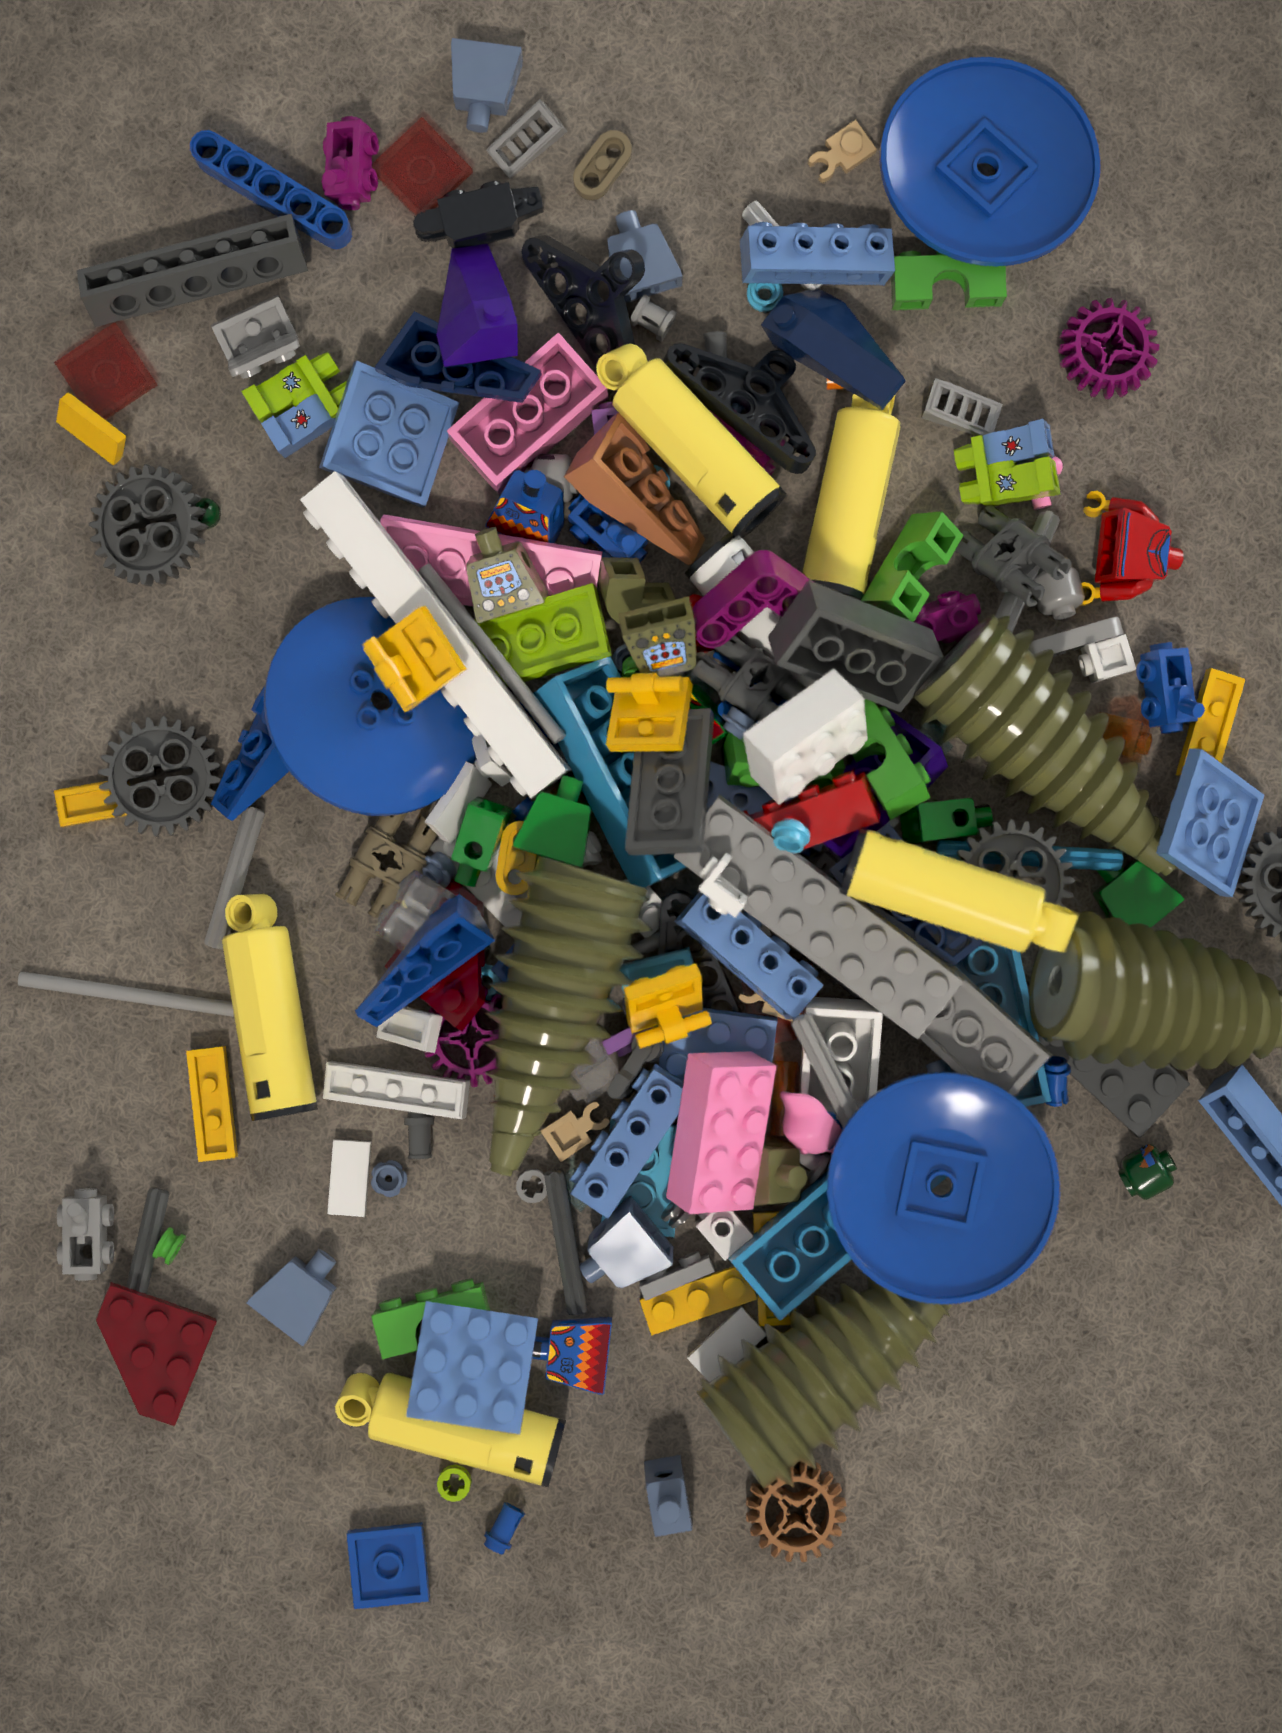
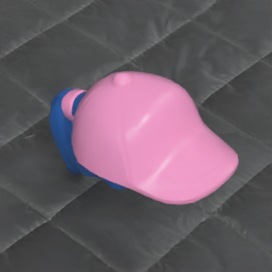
(809, 1124)

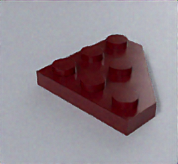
(461, 992)
(154, 1348)

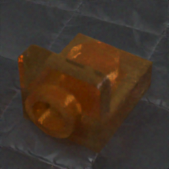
(1135, 734)

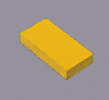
(91, 428)
(83, 804)

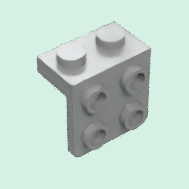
(256, 337)

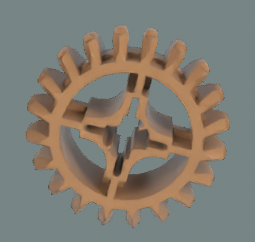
(785, 1523)

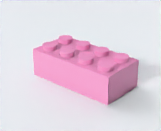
(510, 435)
(720, 1131)

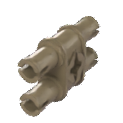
(367, 865)

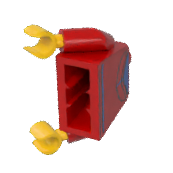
(1130, 550)

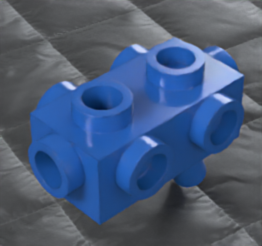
(610, 536)
(1168, 688)

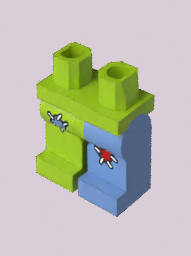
(297, 403)
(1009, 466)

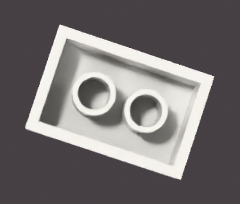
(806, 736)
(853, 1038)

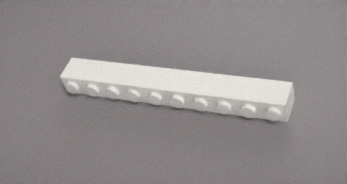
(400, 591)

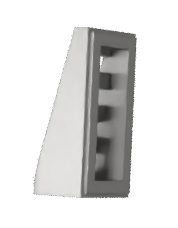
(527, 120)
(957, 422)

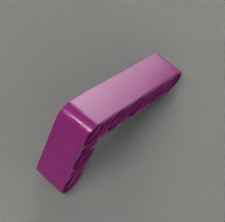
(745, 592)

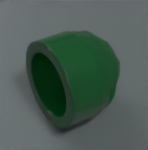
(212, 513)

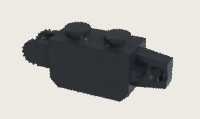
(478, 215)

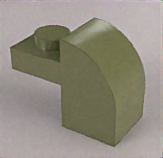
(625, 587)

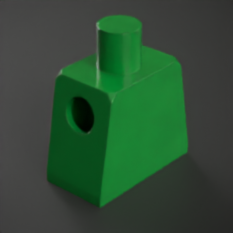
(481, 824)
(557, 825)
(1136, 895)

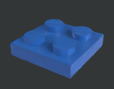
(388, 1565)

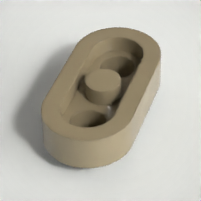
(601, 166)

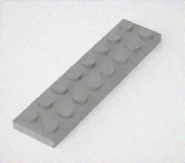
(824, 925)
(977, 1033)

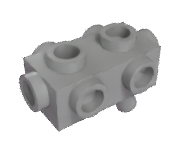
(85, 1222)

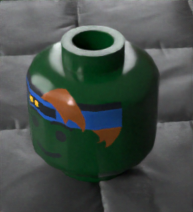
(1147, 1171)

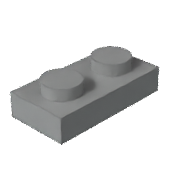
(691, 1268)

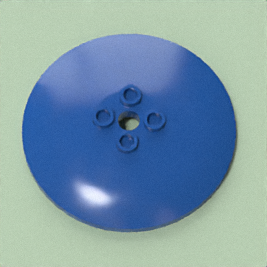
(996, 116)
(334, 735)
(955, 1242)

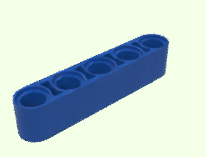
(263, 175)

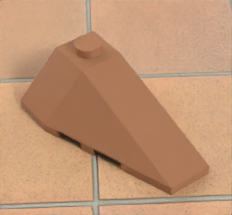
(624, 484)

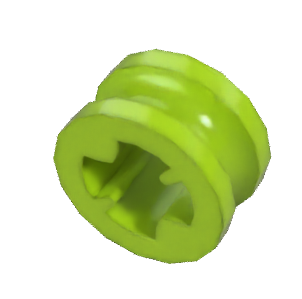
(445, 1476)

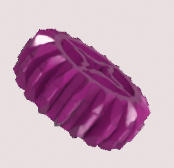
(1094, 343)
(473, 1068)

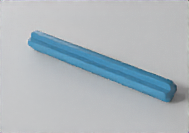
(1079, 857)

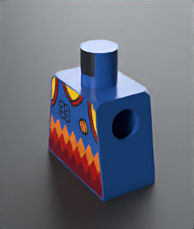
(529, 508)
(576, 1352)

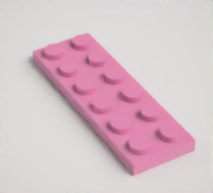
(451, 547)

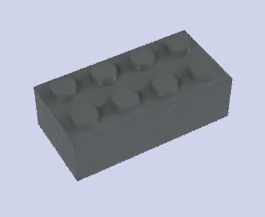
(866, 645)

